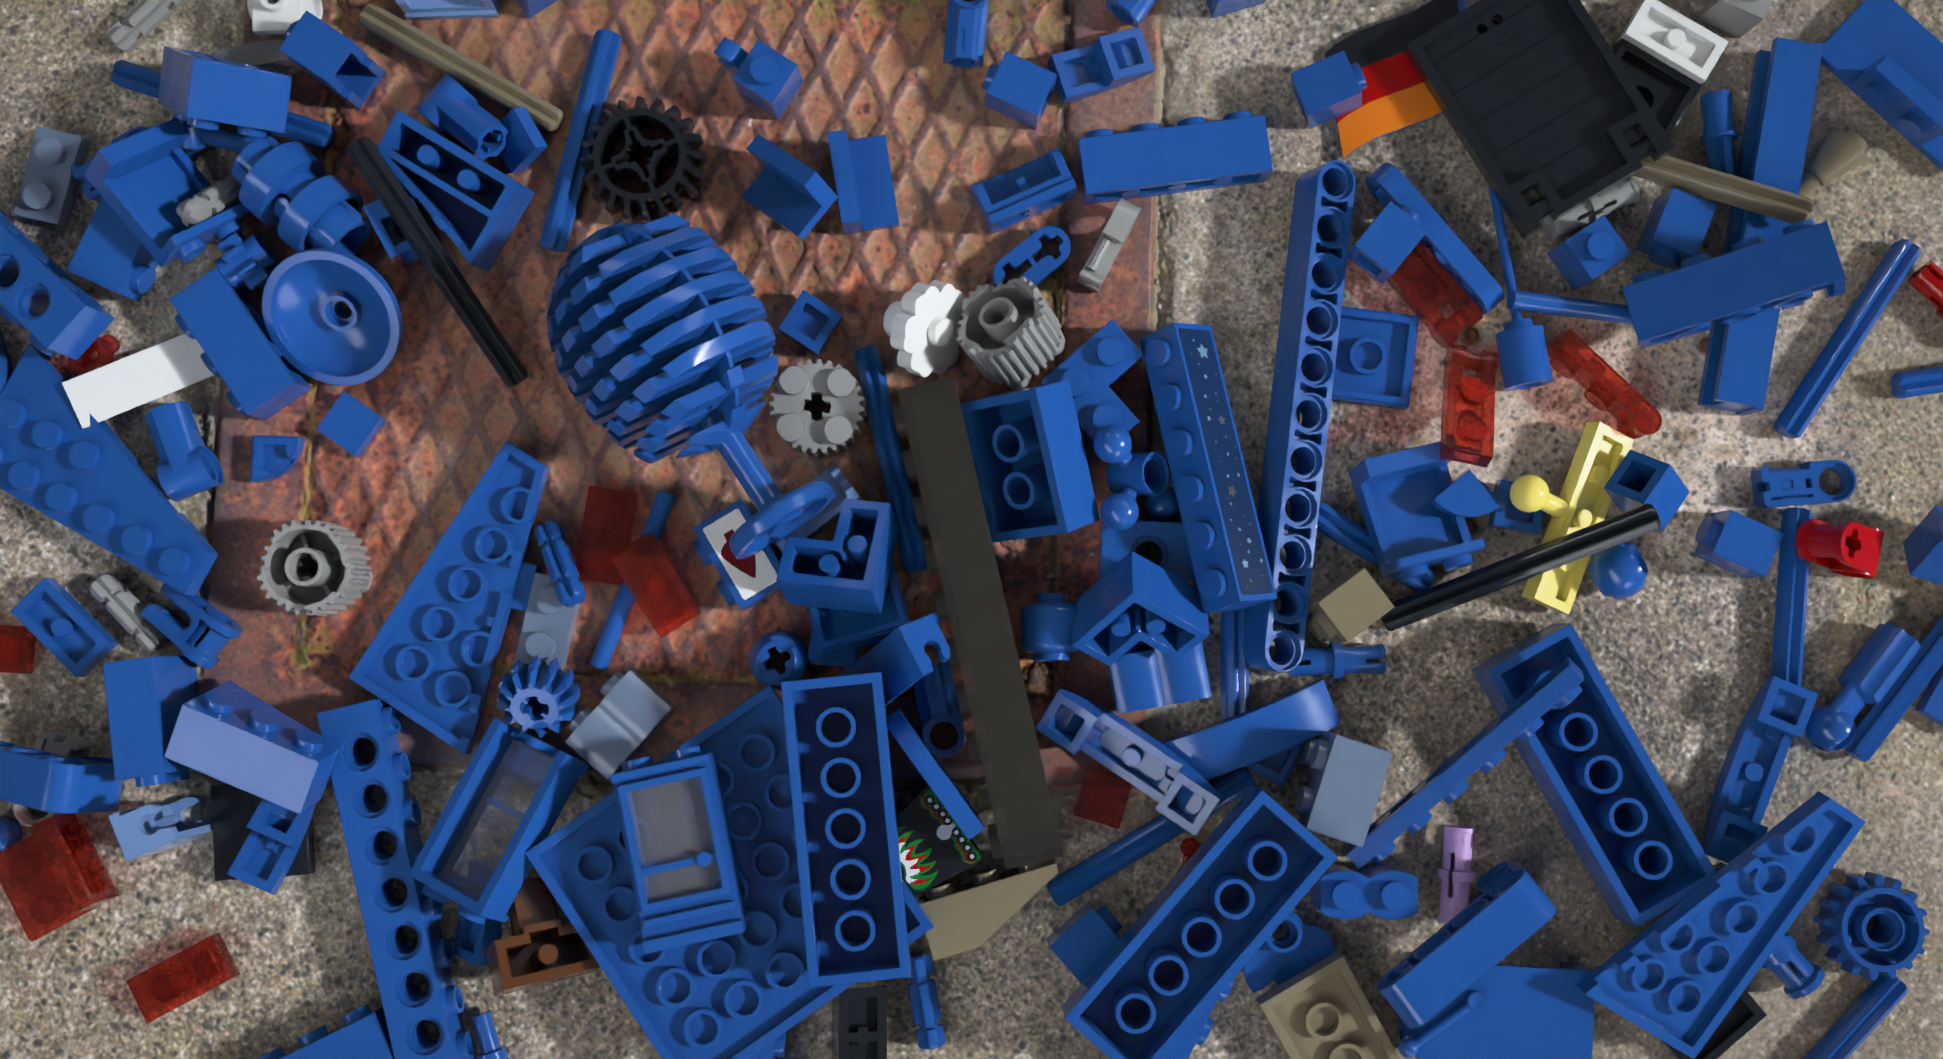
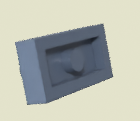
(48, 183)
(546, 625)

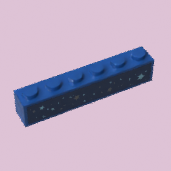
(1207, 468)

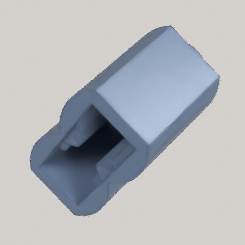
(620, 722)

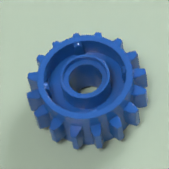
(1897, 930)

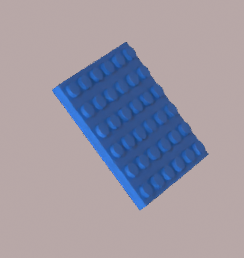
(727, 991)

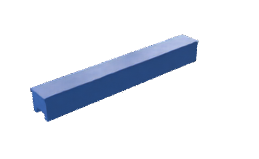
(1772, 155)

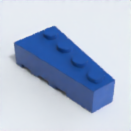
(1735, 284)

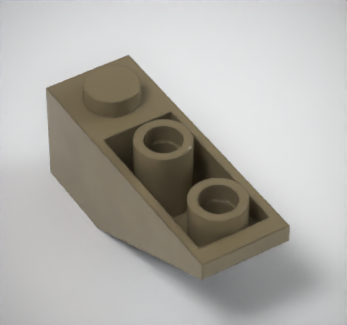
(976, 910)

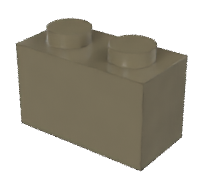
(1346, 606)

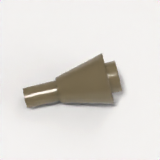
(1835, 157)

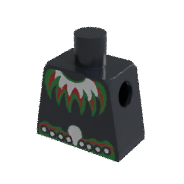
(931, 843)

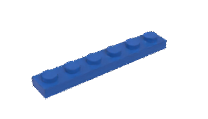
(1481, 752)

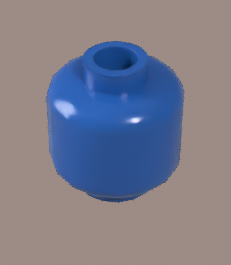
(1048, 628)

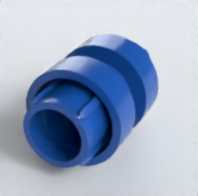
(290, 190)

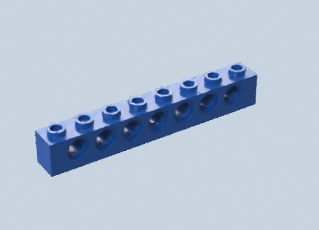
(374, 875)

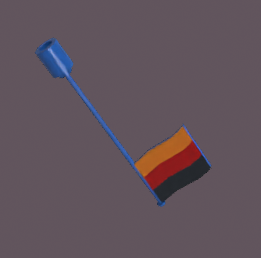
(1399, 100)

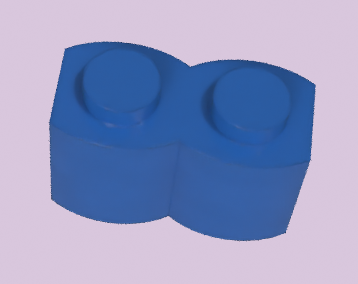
(1154, 679)
(1372, 888)

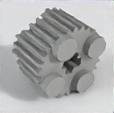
(1009, 332)
(801, 387)
(340, 572)

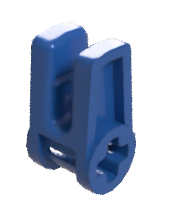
(203, 636)

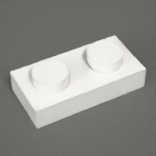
(1674, 39)

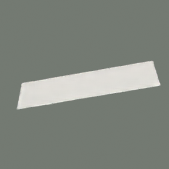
(136, 379)

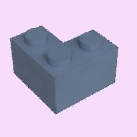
(1342, 786)

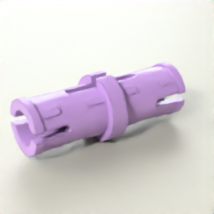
(1455, 871)

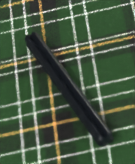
(437, 261)
(1522, 566)

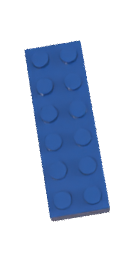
(1600, 781)
(845, 830)
(1199, 931)

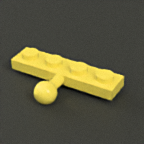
(1578, 506)

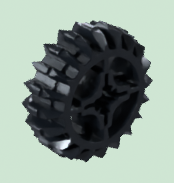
(661, 153)

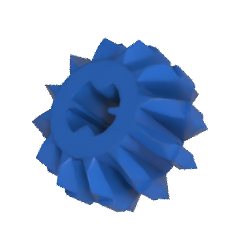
(538, 696)

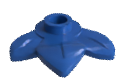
(1289, 955)

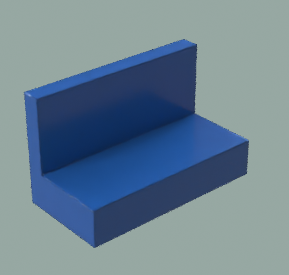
(863, 182)
(787, 189)

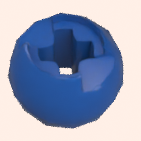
(1618, 570)
(784, 642)

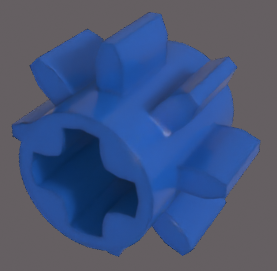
(245, 261)

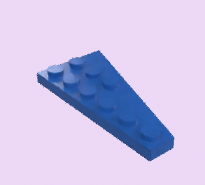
(91, 479)
(449, 625)

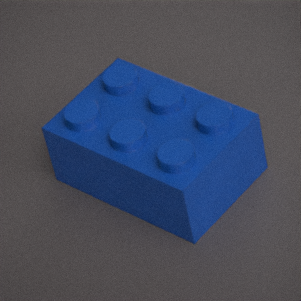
(1030, 462)

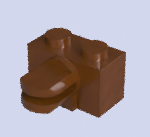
(540, 945)

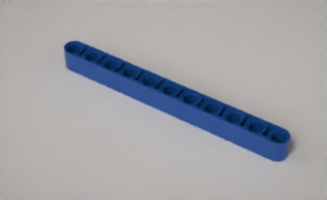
(1313, 397)

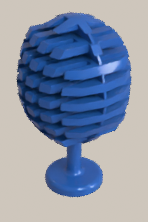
(673, 357)

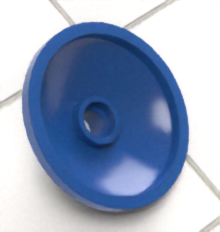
(313, 328)

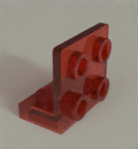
(54, 875)

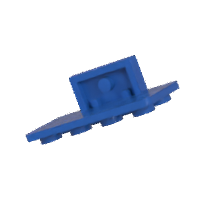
(1893, 69)

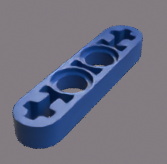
(1389, 185)

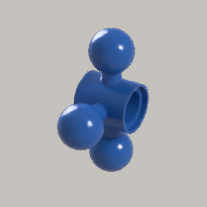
(1133, 476)

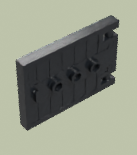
(1537, 103)

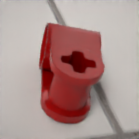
(1843, 549)

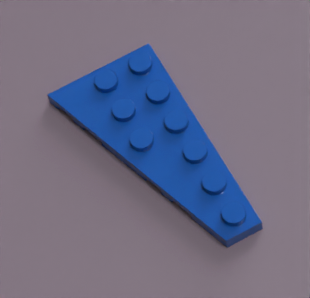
(1707, 948)

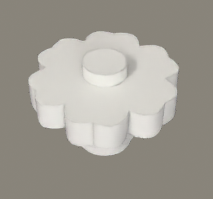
(925, 327)

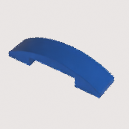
(1257, 732)
(1133, 755)
(1754, 766)

